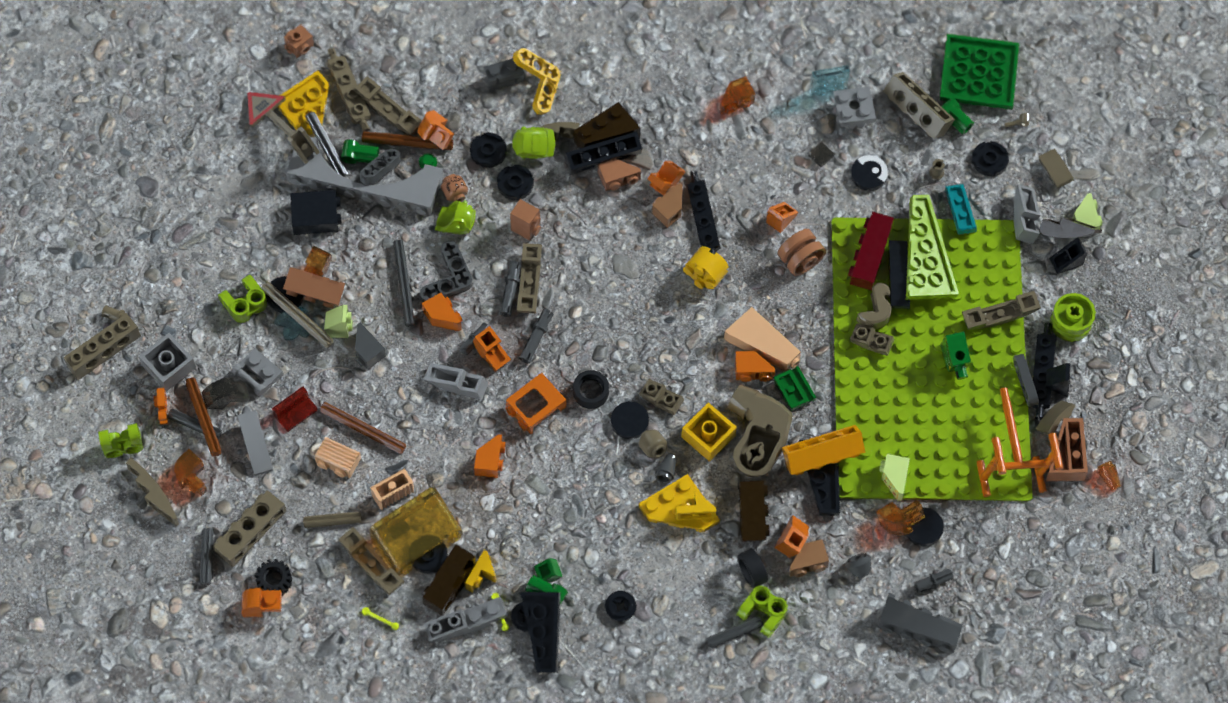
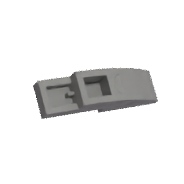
(466, 621)

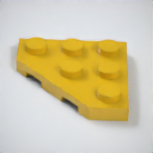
(303, 98)
(662, 505)

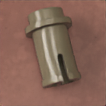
(937, 170)
(112, 313)

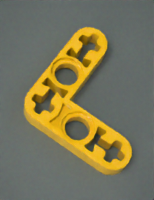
(545, 78)

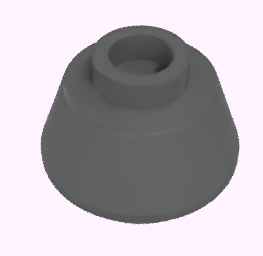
(859, 565)

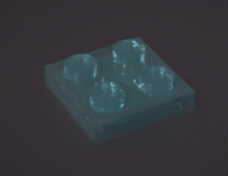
(829, 80)

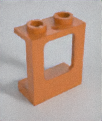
(547, 391)

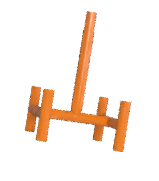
(998, 464)

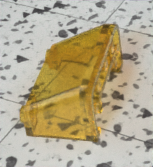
(414, 530)

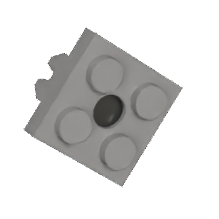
(854, 107)

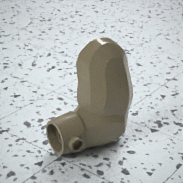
(764, 434)

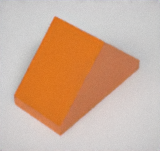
(780, 216)

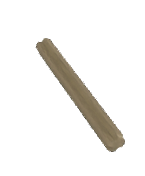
(297, 314)

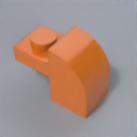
(434, 129)
(667, 176)
(488, 347)
(258, 601)

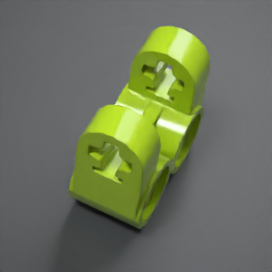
(246, 303)
(117, 444)
(766, 607)

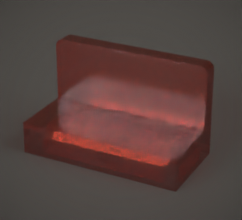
(294, 409)

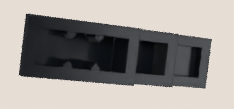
(898, 274)

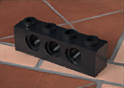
(590, 156)

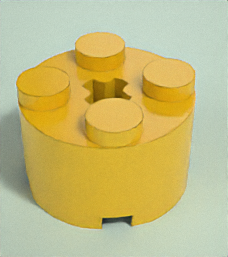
(706, 268)

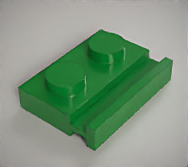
(794, 388)

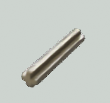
(332, 519)

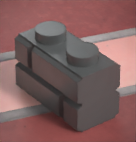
(502, 74)

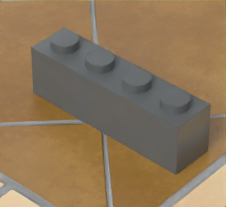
(919, 624)

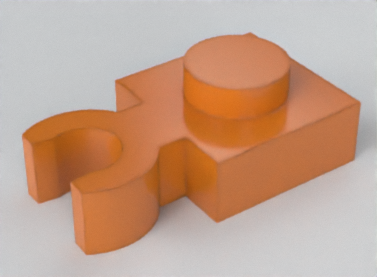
(160, 401)

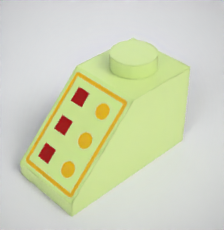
(895, 474)

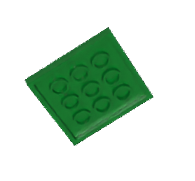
(979, 71)

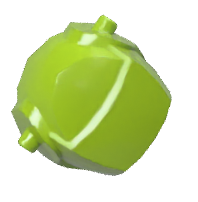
(534, 142)
(456, 218)

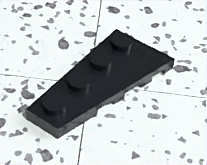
(826, 488)
(543, 623)

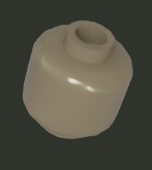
(653, 443)

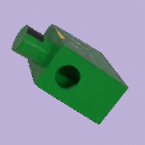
(956, 354)

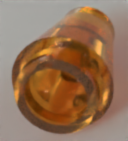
(1110, 475)

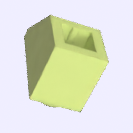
(1087, 212)
(338, 322)

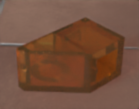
(737, 95)

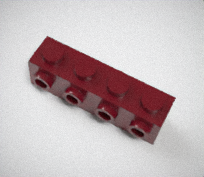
(871, 250)

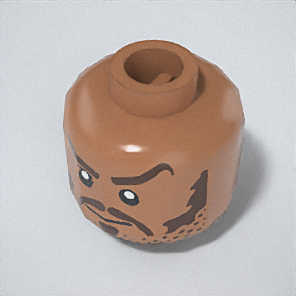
(454, 188)

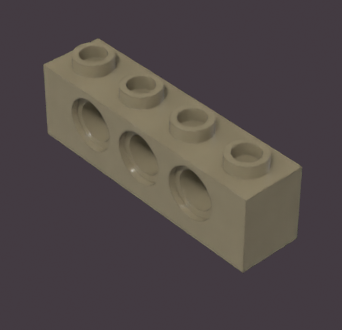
(901, 84)
(102, 346)
(248, 538)

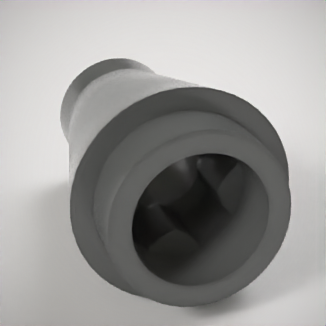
(666, 470)

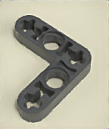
(455, 279)

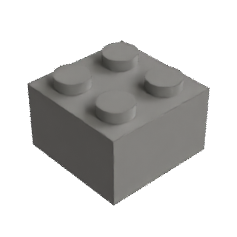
(167, 362)

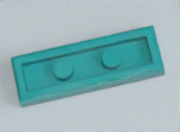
(960, 209)

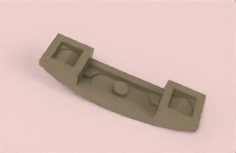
(386, 107)
(529, 278)
(1001, 313)
(370, 562)

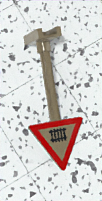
(262, 105)

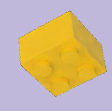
(708, 432)

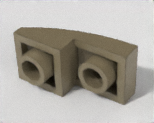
(562, 128)
(1056, 168)
(871, 340)
(661, 397)
(1053, 417)

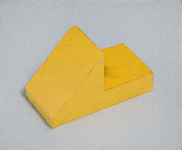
(701, 510)
(482, 568)

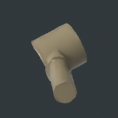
(1024, 121)

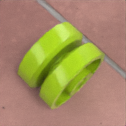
(1072, 317)

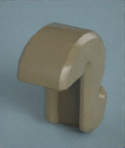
(881, 306)

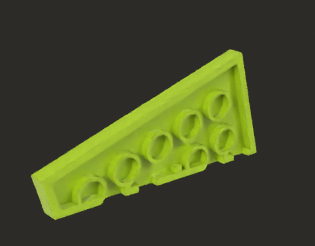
(927, 262)

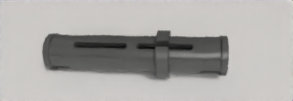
(512, 281)
(539, 330)

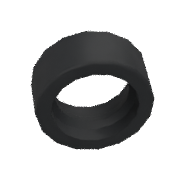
(595, 376)
(752, 568)

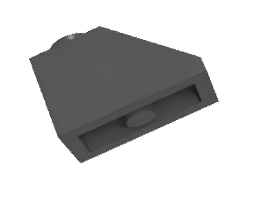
(367, 348)

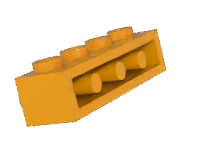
(823, 450)

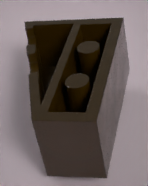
(606, 126)
(753, 510)
(449, 580)

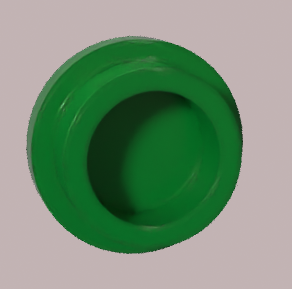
(428, 159)

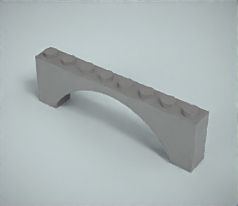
(413, 194)

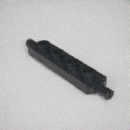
(703, 213)
(1044, 360)

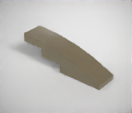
(155, 496)

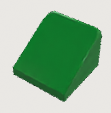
(548, 570)

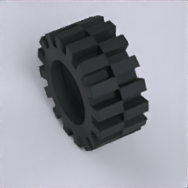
(269, 567)

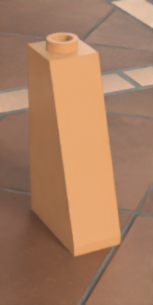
(756, 334)

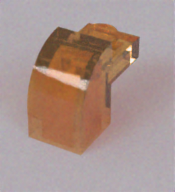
(318, 261)
(186, 472)
(900, 521)

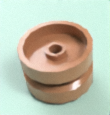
(801, 252)

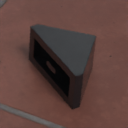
(1069, 257)
(1059, 379)

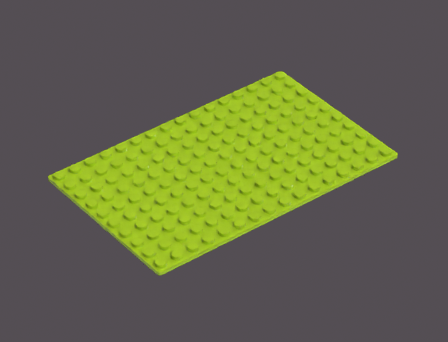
(909, 399)

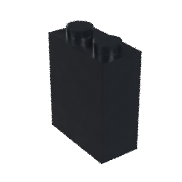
(315, 212)

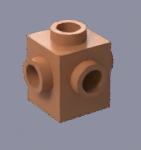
(298, 41)

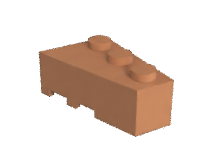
(313, 287)
(1072, 450)

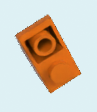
(440, 313)
(752, 366)
(488, 458)
(792, 537)

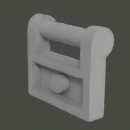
(261, 367)

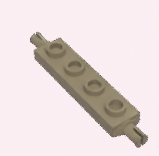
(346, 86)

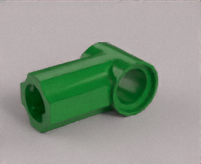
(962, 121)
(353, 152)
(537, 584)

